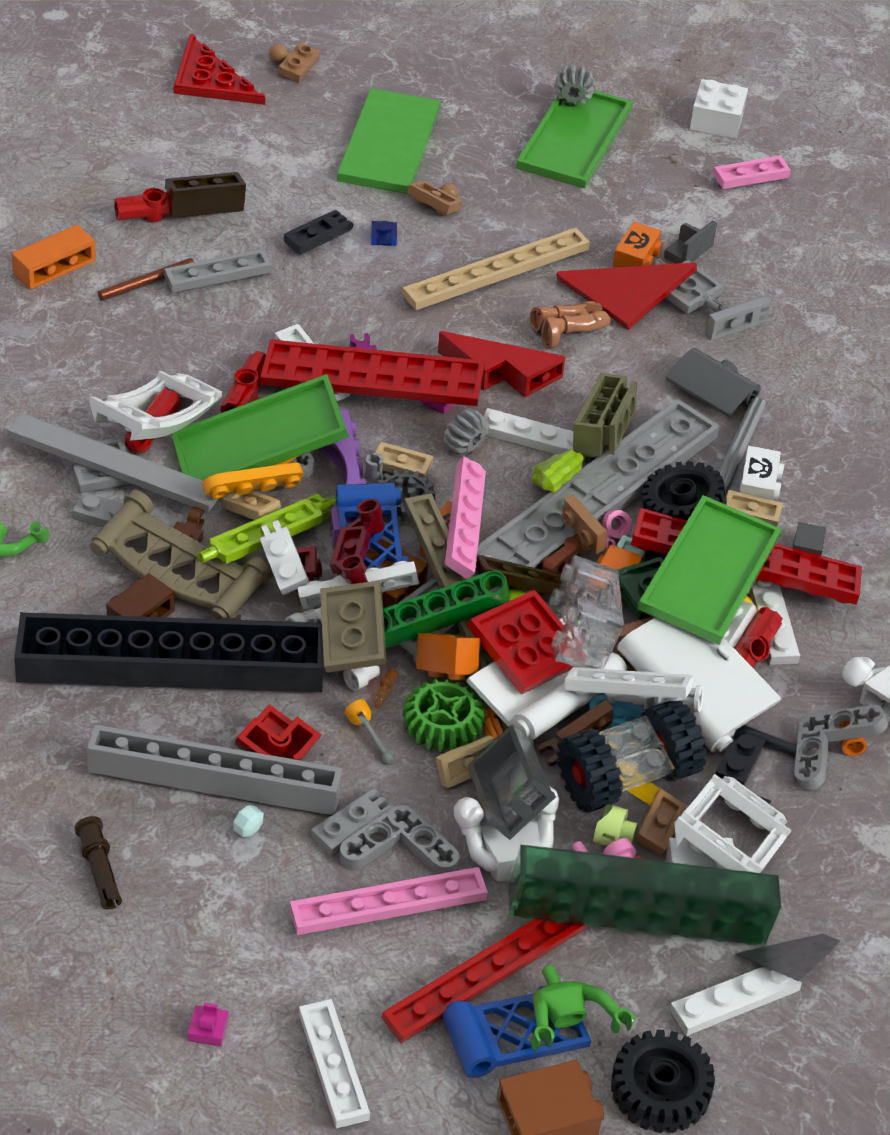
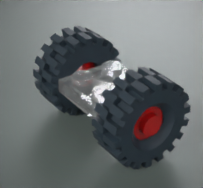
(608, 762)

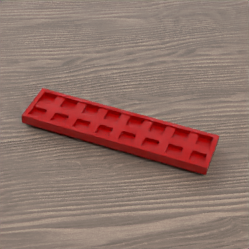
(375, 372)
(784, 566)

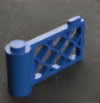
(351, 495)
(479, 1048)

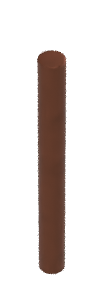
(137, 282)

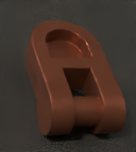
(563, 556)

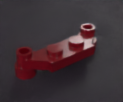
(354, 542)

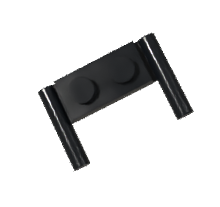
(745, 751)

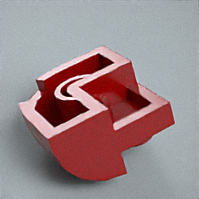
(277, 735)

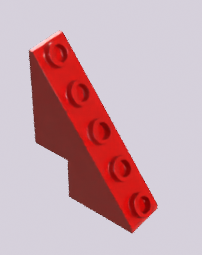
(520, 367)

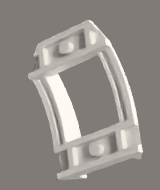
(130, 406)
(708, 842)

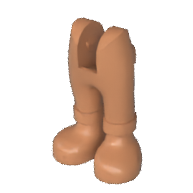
(567, 319)

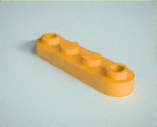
(253, 479)

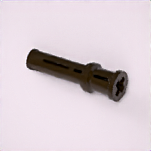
(96, 851)

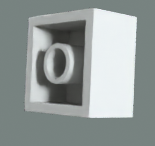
(718, 108)

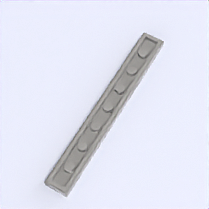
(110, 461)

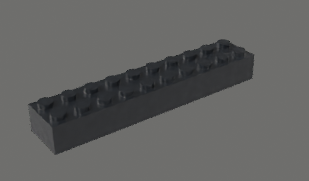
(169, 652)

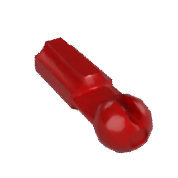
(162, 405)

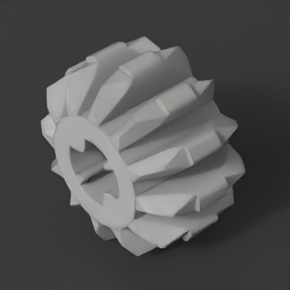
(574, 84)
(466, 432)

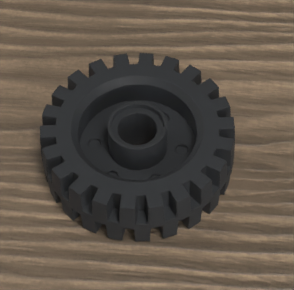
(681, 488)
(660, 1103)

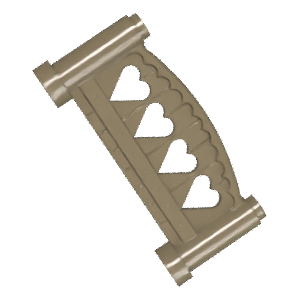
(134, 521)

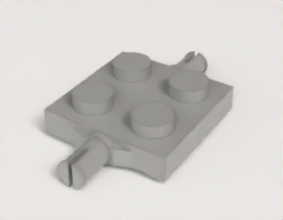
(696, 291)

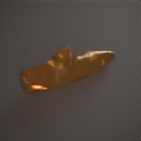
(385, 687)

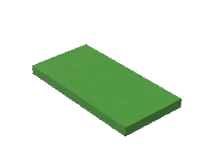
(574, 138)
(389, 141)
(262, 431)
(709, 569)

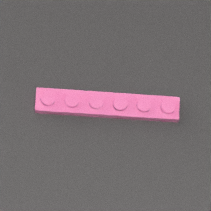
(465, 517)
(388, 900)

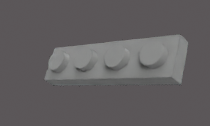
(217, 270)

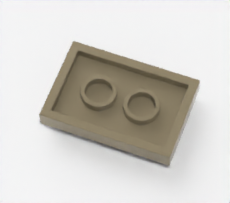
(353, 626)

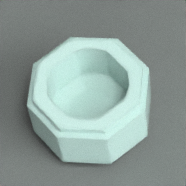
(248, 821)

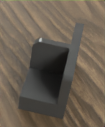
(691, 243)

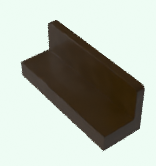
(206, 194)

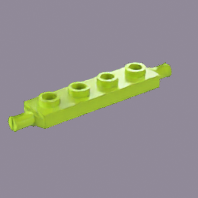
(246, 538)

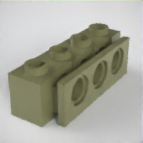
(605, 415)

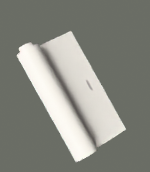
(730, 685)
(538, 708)

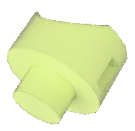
(614, 826)

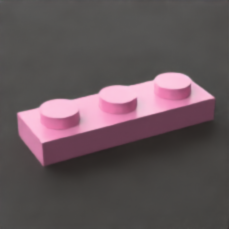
(751, 172)

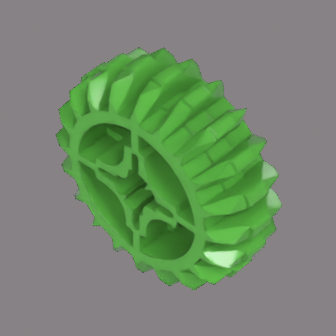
(445, 707)

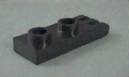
(317, 232)

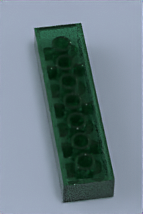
(643, 895)

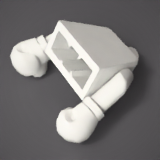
(875, 681)
(490, 847)

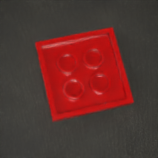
(520, 640)

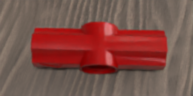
(151, 205)
(245, 383)
(756, 640)

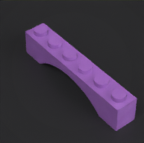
(344, 456)

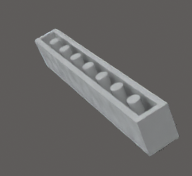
(214, 770)

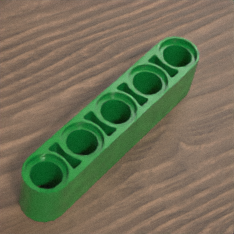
(453, 611)

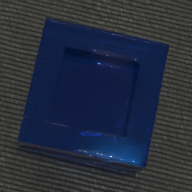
(384, 233)

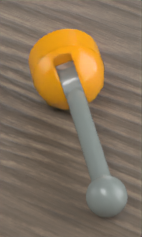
(359, 715)

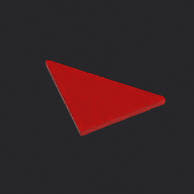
(209, 77)
(627, 291)

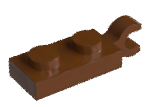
(597, 718)

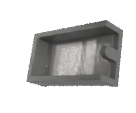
(510, 782)

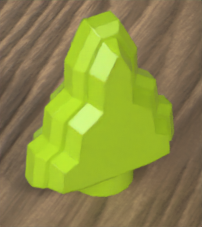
(557, 470)

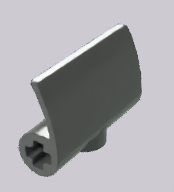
(713, 381)

